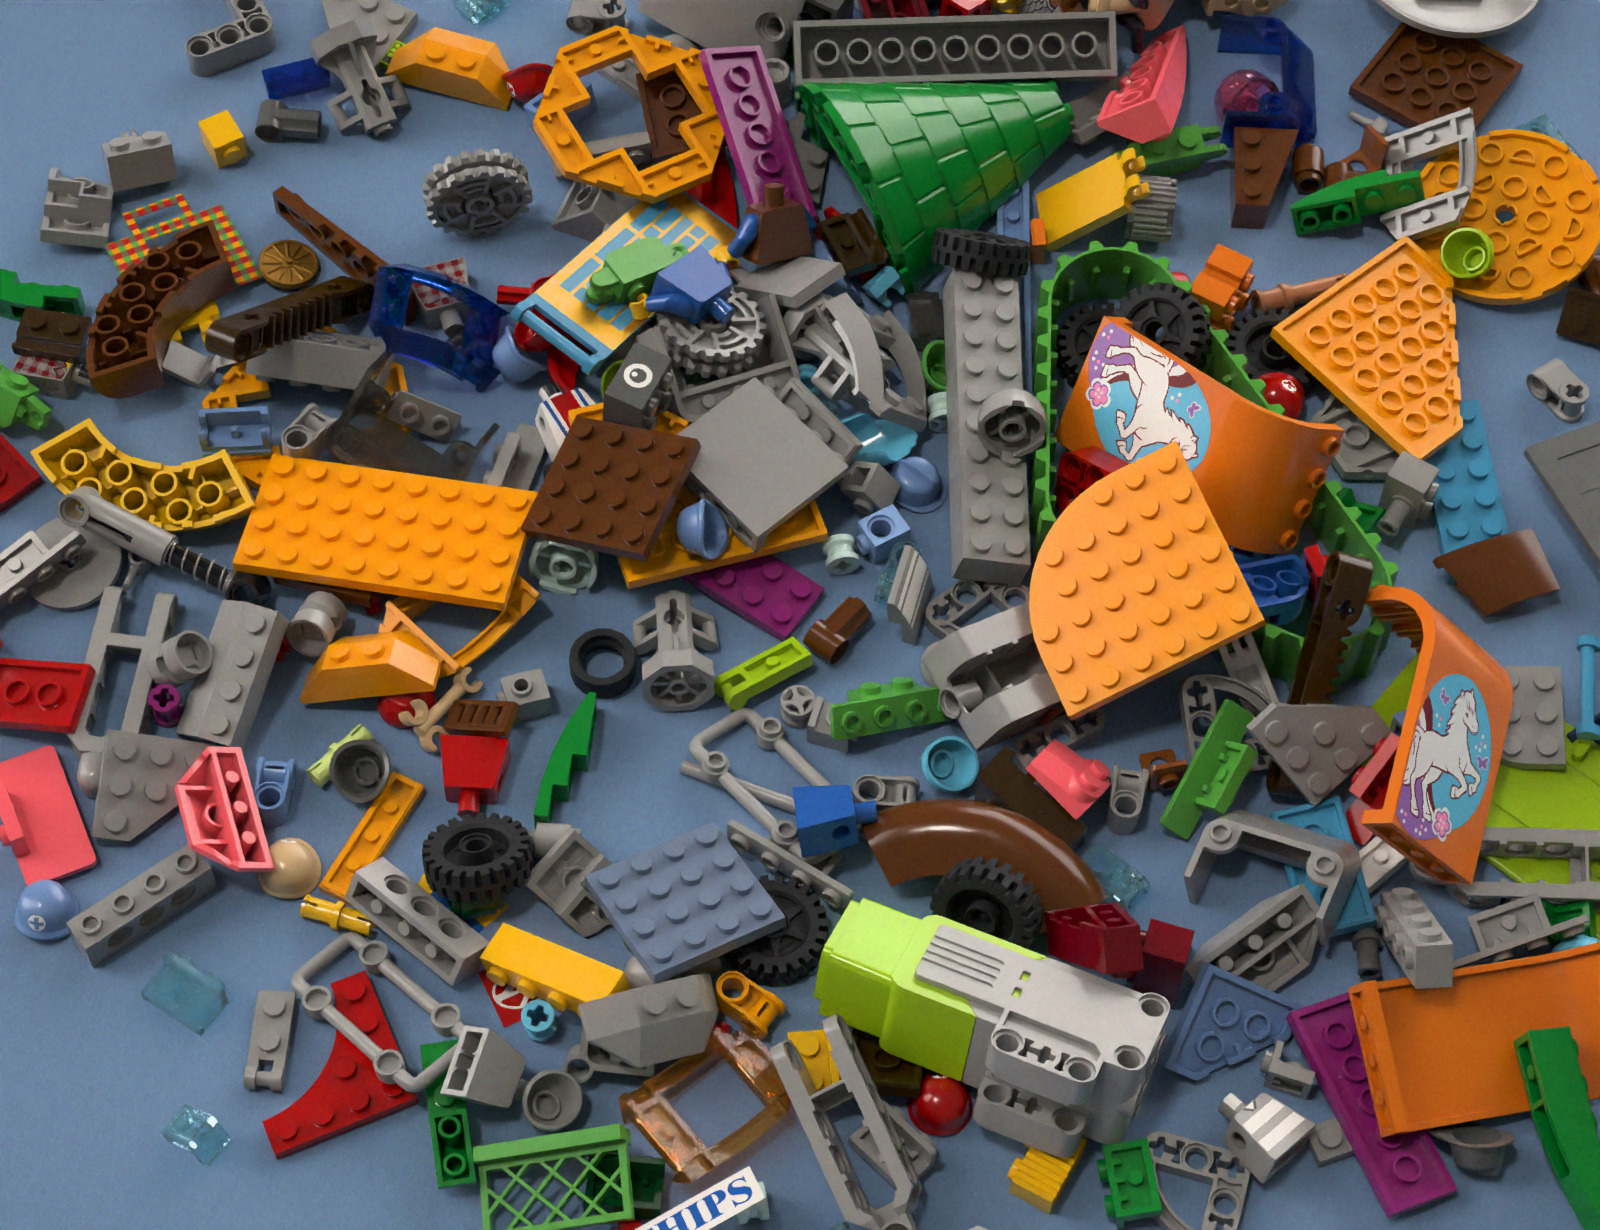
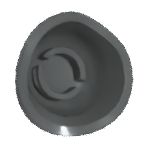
(360, 770)

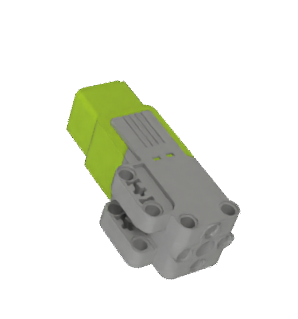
(1036, 1037)

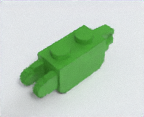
(1180, 151)
(632, 270)
(20, 401)

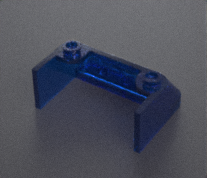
(1295, 104)

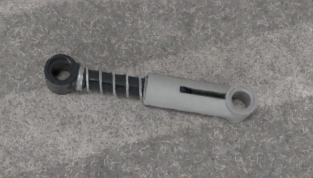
(156, 544)

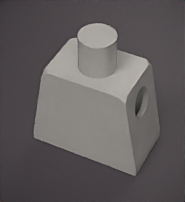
(485, 1069)

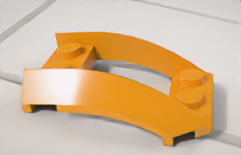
(404, 609)

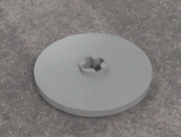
(84, 582)

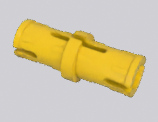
(336, 915)

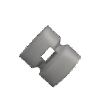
(316, 623)
(180, 658)

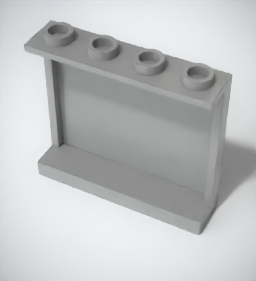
(759, 462)

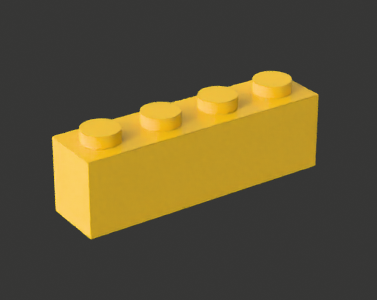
(548, 970)

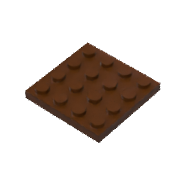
(1434, 75)
(611, 488)

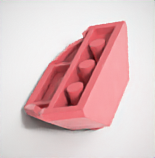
(223, 812)

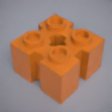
(1224, 286)

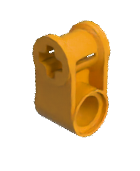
(753, 1008)

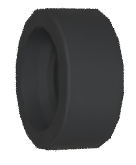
(602, 639)

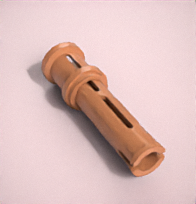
(1287, 296)

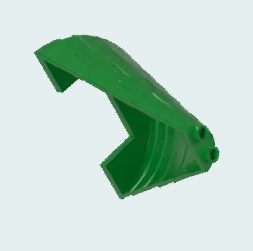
(934, 153)

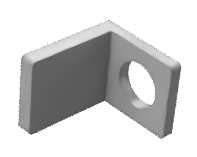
(189, 364)

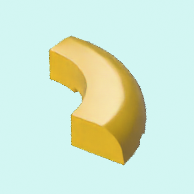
(171, 497)

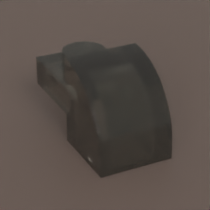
(924, 318)

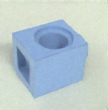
(885, 522)

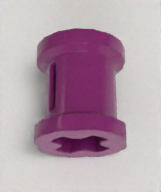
(162, 705)

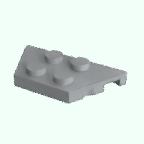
(1362, 451)

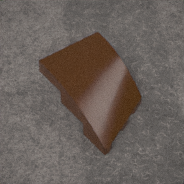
(1501, 572)

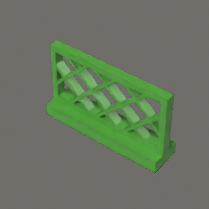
(559, 1149)

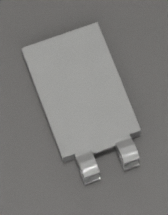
(790, 279)

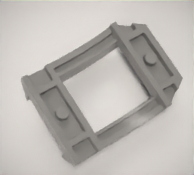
(1421, 143)
(862, 336)

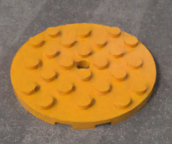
(1552, 207)

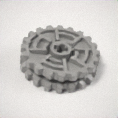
(477, 192)
(714, 346)

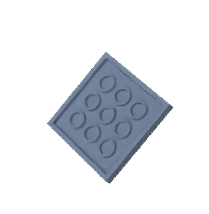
(684, 902)

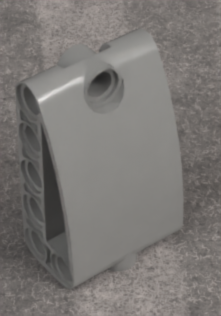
(729, 22)
(993, 677)

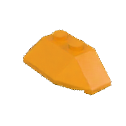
(453, 67)
(371, 668)

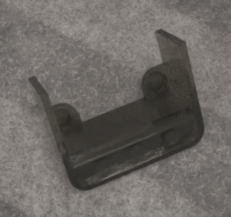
(371, 441)

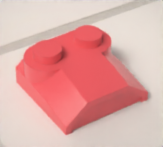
(1069, 777)

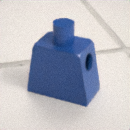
(829, 817)

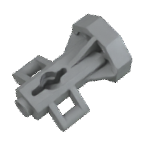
(349, 55)
(814, 335)
(677, 673)

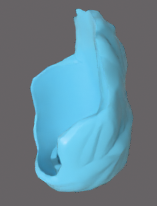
(882, 439)

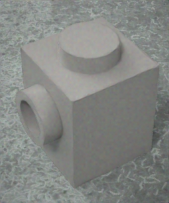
(870, 487)
(529, 691)

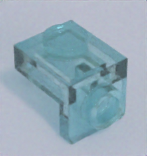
(197, 1134)

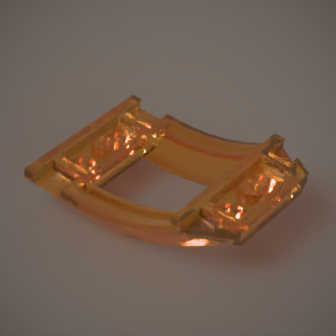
(670, 1134)

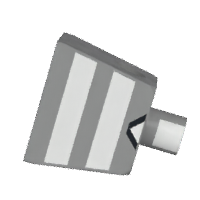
(1264, 1133)

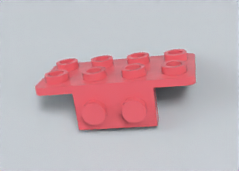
(42, 818)

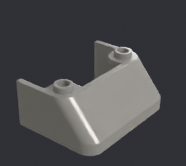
(773, 367)
(1326, 859)

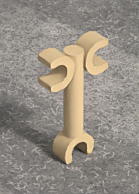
(424, 720)

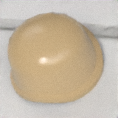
(295, 869)

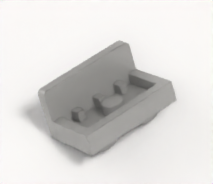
(917, 1145)

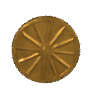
(288, 264)

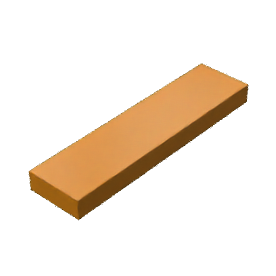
(373, 833)

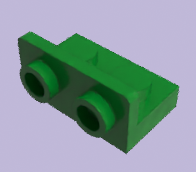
(1130, 1181)

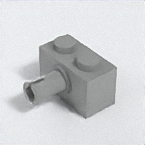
(139, 160)
(1407, 493)

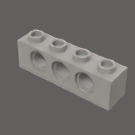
(141, 905)
(416, 920)

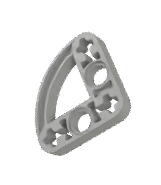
(961, 611)
(1227, 684)
(1220, 1183)

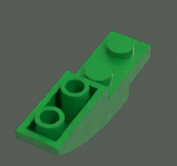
(1356, 197)
(18, 296)
(448, 1126)

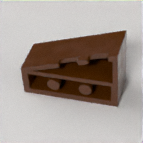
(1256, 171)

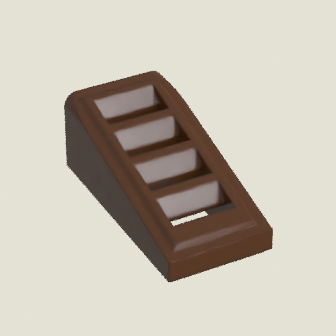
(478, 718)

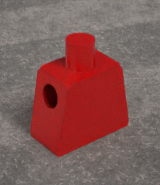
(473, 770)

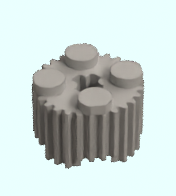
(1153, 215)

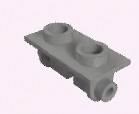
(423, 416)

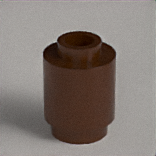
(1308, 168)

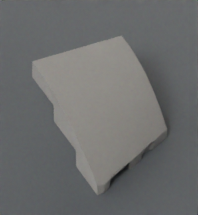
(76, 211)
(561, 882)

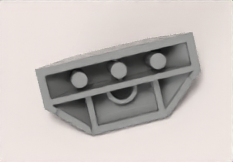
(1266, 942)
(653, 1021)

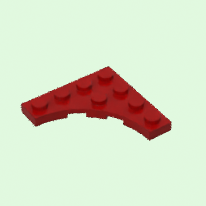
(347, 1088)

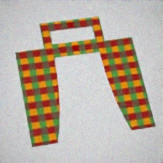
(134, 248)

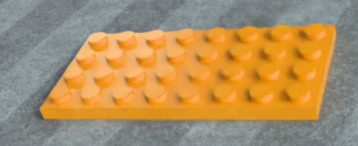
(386, 532)

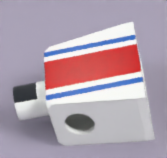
(553, 414)

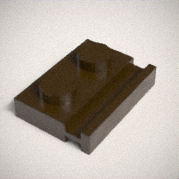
(853, 243)
(1581, 316)
(52, 335)

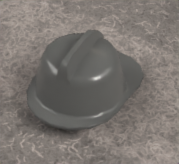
(1476, 1146)

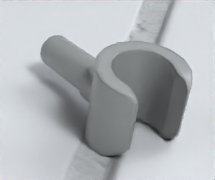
(1378, 124)
(136, 568)

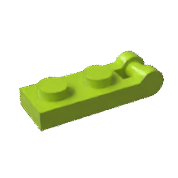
(762, 672)

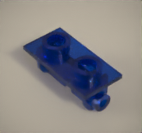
(295, 78)

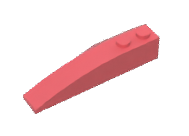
(1153, 92)

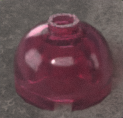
(1241, 91)

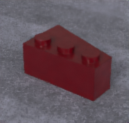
(1096, 938)
(1164, 959)

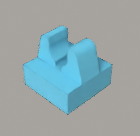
(885, 278)

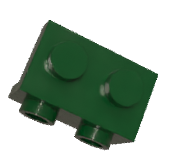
(646, 1180)

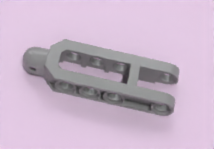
(103, 645)
(1570, 844)
(812, 1113)

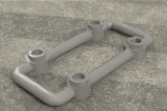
(768, 736)
(376, 959)

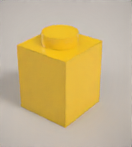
(223, 139)

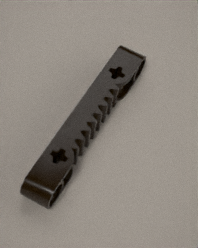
(296, 314)
(1343, 583)

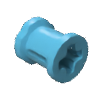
(532, 1012)

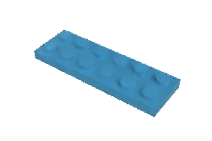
(1468, 497)

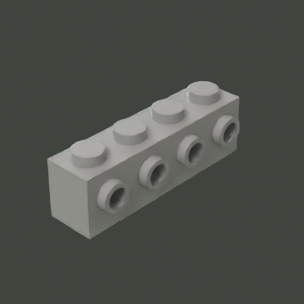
(1415, 938)

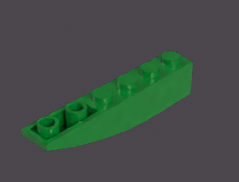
(1563, 1116)

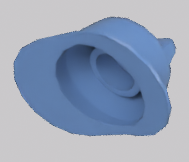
(920, 482)

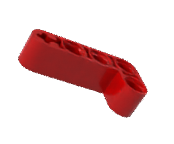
(1081, 470)

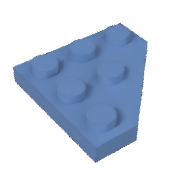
(1225, 1023)

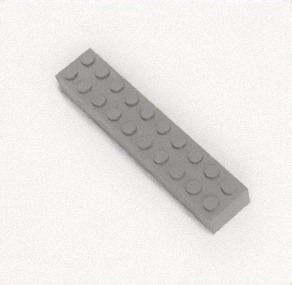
(958, 49)
(984, 489)

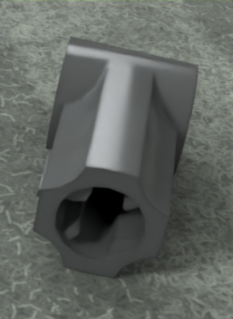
(278, 121)

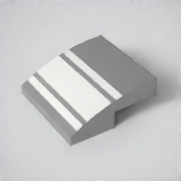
(910, 594)

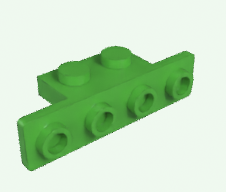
(885, 708)
(1213, 772)

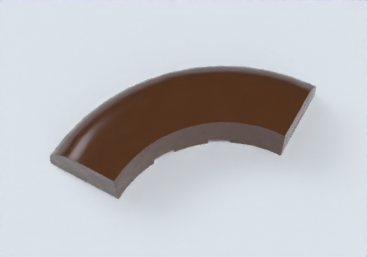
(150, 306)
(938, 833)

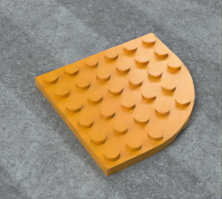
(1134, 584)

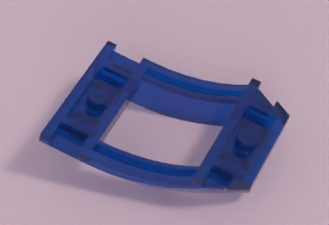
(388, 313)

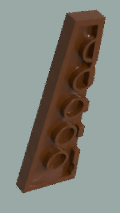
(333, 242)

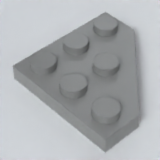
(389, 19)
(1318, 742)
(139, 781)

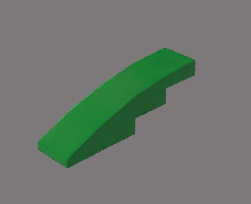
(569, 755)

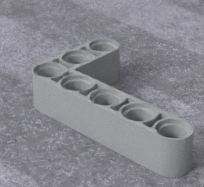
(233, 43)

